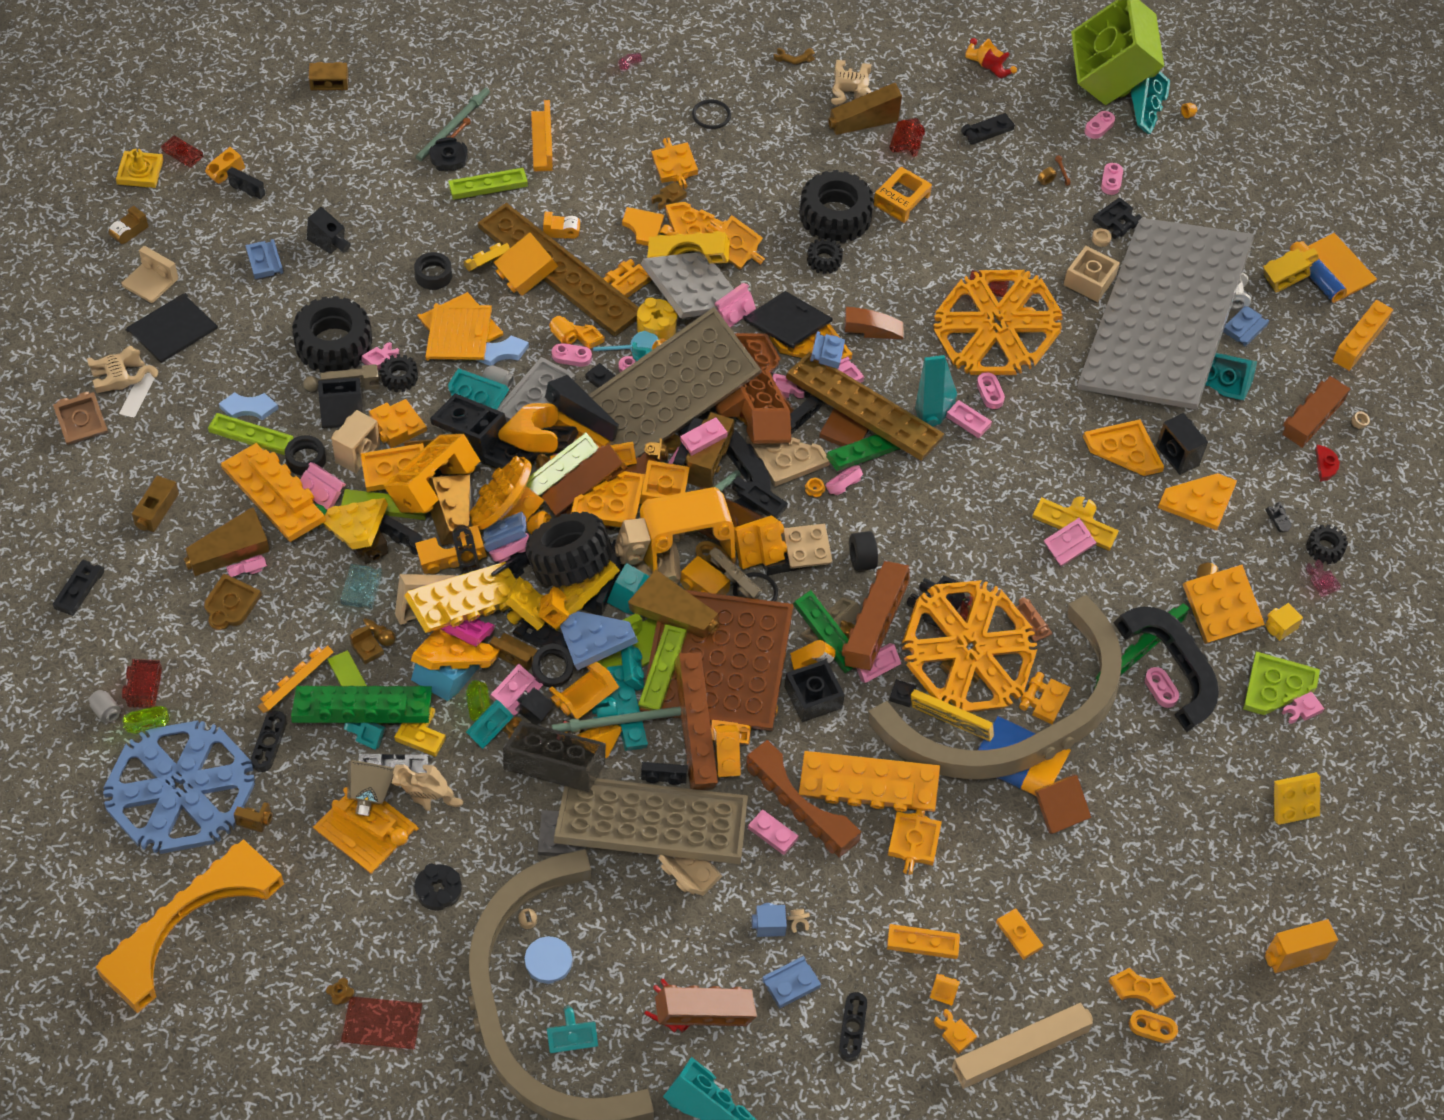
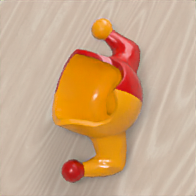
(989, 58)

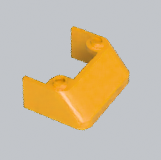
(683, 514)

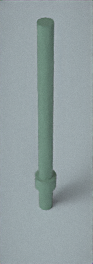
(473, 103)
(575, 725)

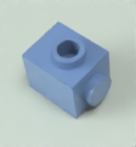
(769, 920)

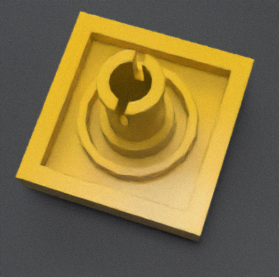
(139, 169)
(525, 603)
(1297, 798)

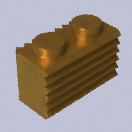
(328, 76)

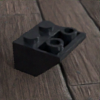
(339, 400)

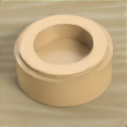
(1101, 237)

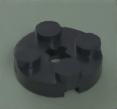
(443, 162)
(444, 897)

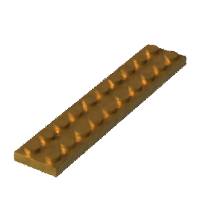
(571, 277)

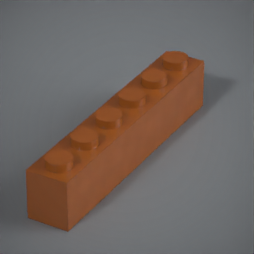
(876, 615)
(695, 721)

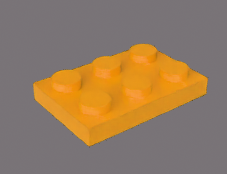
(384, 464)

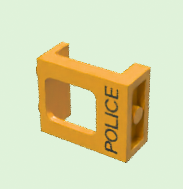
(896, 203)

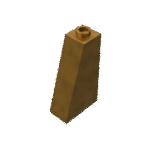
(867, 111)
(228, 544)
(672, 605)

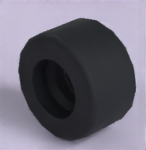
(863, 551)

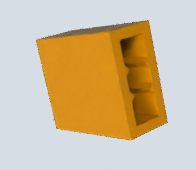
(525, 264)
(1301, 946)

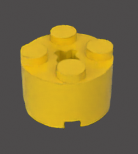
(657, 318)

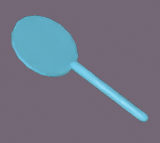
(643, 339)

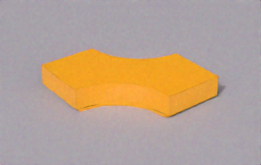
(1153, 991)

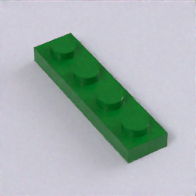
(860, 452)
(823, 625)

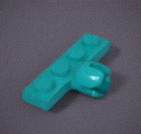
(623, 702)

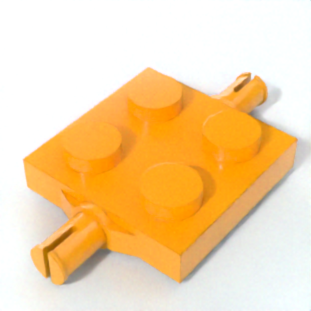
(674, 163)
(742, 241)
(914, 839)

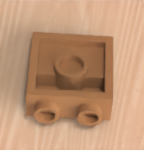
(80, 417)

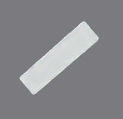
(137, 396)

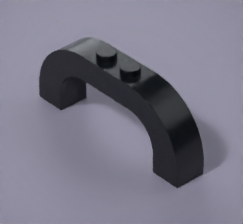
(746, 462)
(1185, 653)

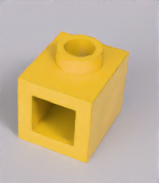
(1283, 621)

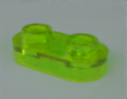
(477, 699)
(146, 719)

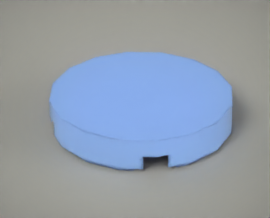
(548, 959)

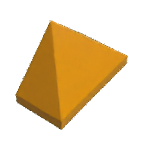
(604, 734)

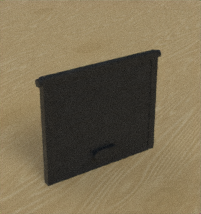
(788, 319)
(172, 327)

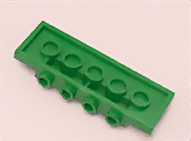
(362, 704)

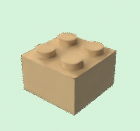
(1091, 273)
(356, 436)

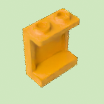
(585, 692)

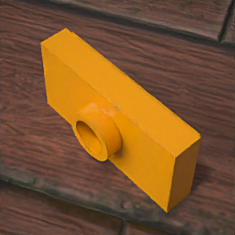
(1019, 934)

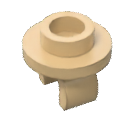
(798, 916)

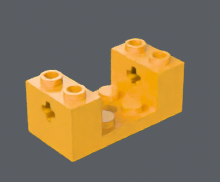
(410, 485)

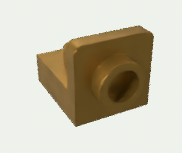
(365, 644)
(252, 819)

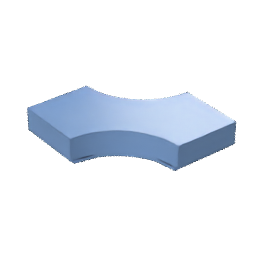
(510, 348)
(258, 406)

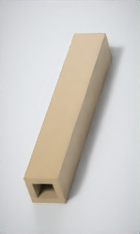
(1022, 1045)

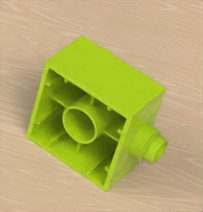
(1117, 49)

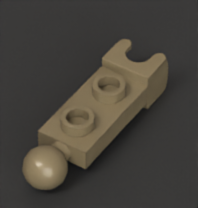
(368, 377)

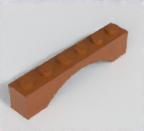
(834, 830)

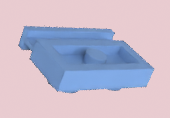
(264, 259)
(1245, 325)
(828, 350)
(505, 531)
(791, 982)

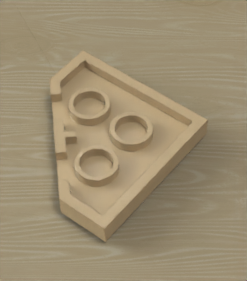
(790, 459)

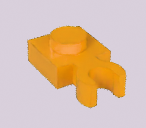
(957, 1033)

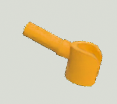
(668, 230)

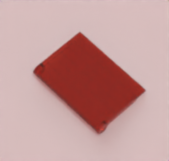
(382, 1022)

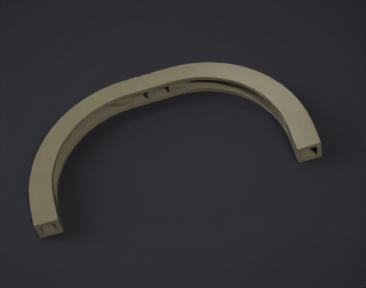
(1035, 749)
(551, 1104)

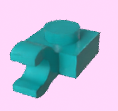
(367, 733)

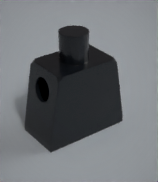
(326, 232)

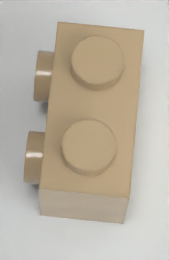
(632, 541)

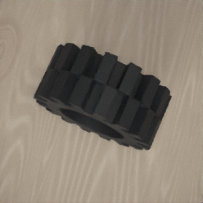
(824, 247)
(399, 382)
(1323, 553)

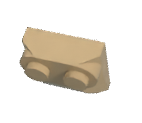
(667, 563)

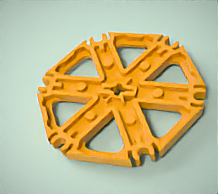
(983, 322)
(961, 634)

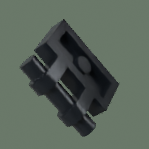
(1114, 213)

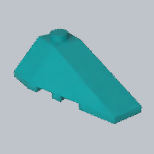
(1147, 100)
(1231, 375)
(935, 391)
(625, 587)
(700, 1097)

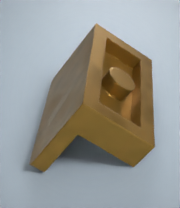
(514, 651)

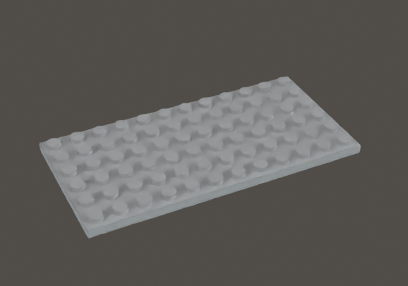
(1166, 313)

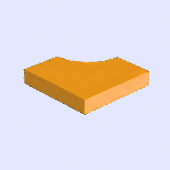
(643, 224)

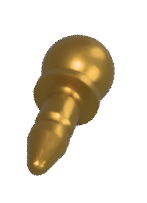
(385, 636)

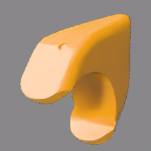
(525, 428)

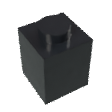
(534, 705)

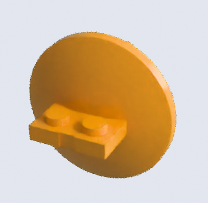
(506, 495)

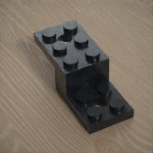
(481, 429)

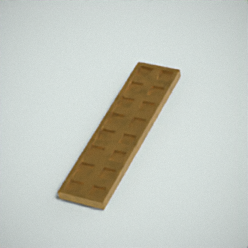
(865, 407)

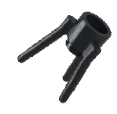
(515, 563)

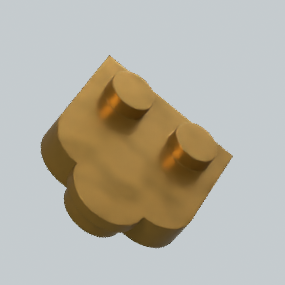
(230, 602)

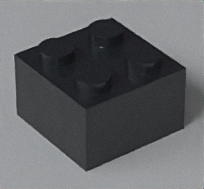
(1181, 443)
(814, 690)

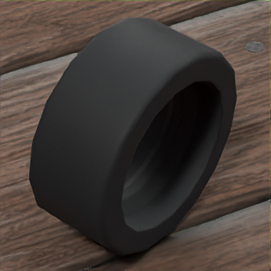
(433, 259)
(300, 443)
(557, 649)

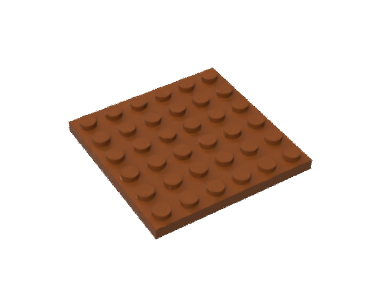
(739, 659)

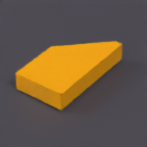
(589, 335)

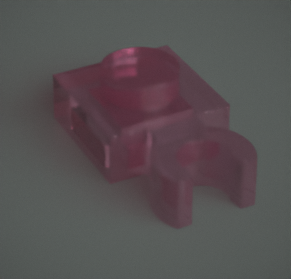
(1322, 580)

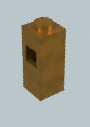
(155, 504)

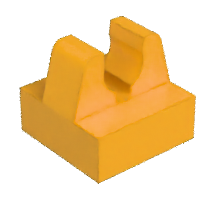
(944, 989)

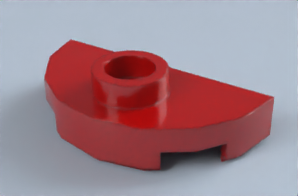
(1327, 462)

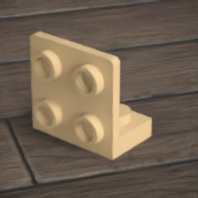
(152, 276)
(807, 545)
(691, 874)

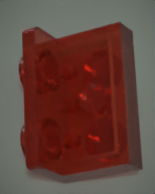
(907, 136)

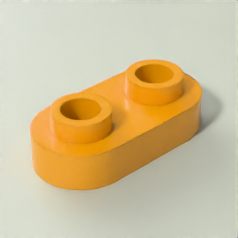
(1153, 1025)

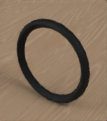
(711, 126)
(757, 574)

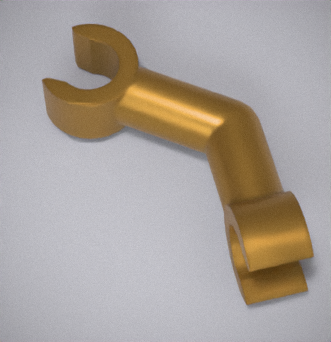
(782, 56)

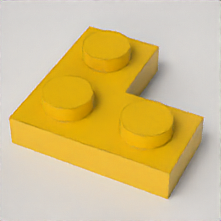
(420, 737)

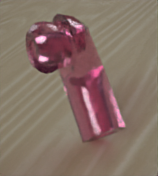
(629, 58)

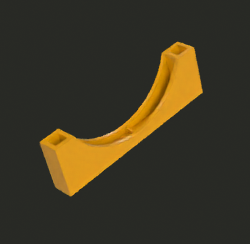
(131, 966)

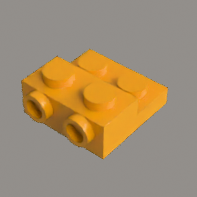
(397, 422)
(663, 480)
(760, 542)

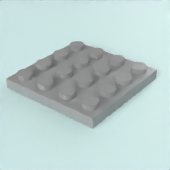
(688, 282)

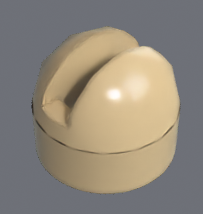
(1362, 423)
(522, 918)

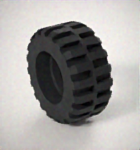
(831, 223)
(326, 315)
(569, 549)

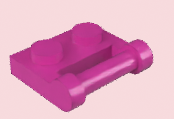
(471, 632)

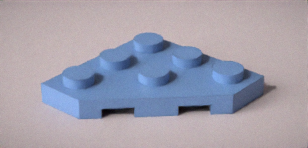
(595, 637)

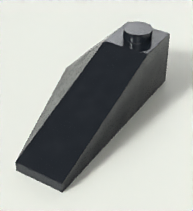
(579, 406)

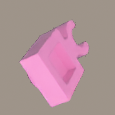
(377, 355)
(787, 386)
(251, 565)
(1304, 706)

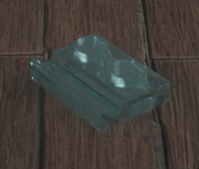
(361, 586)

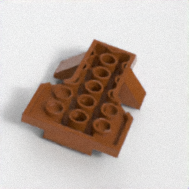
(760, 399)

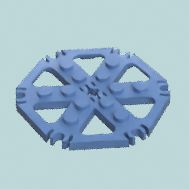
(169, 803)

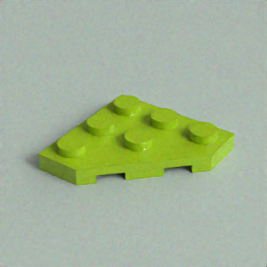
(1277, 683)

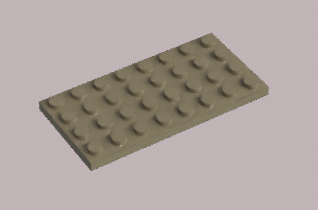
(676, 382)
(654, 820)

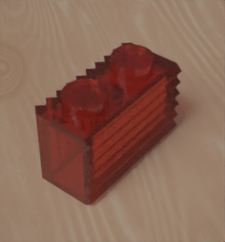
(142, 683)

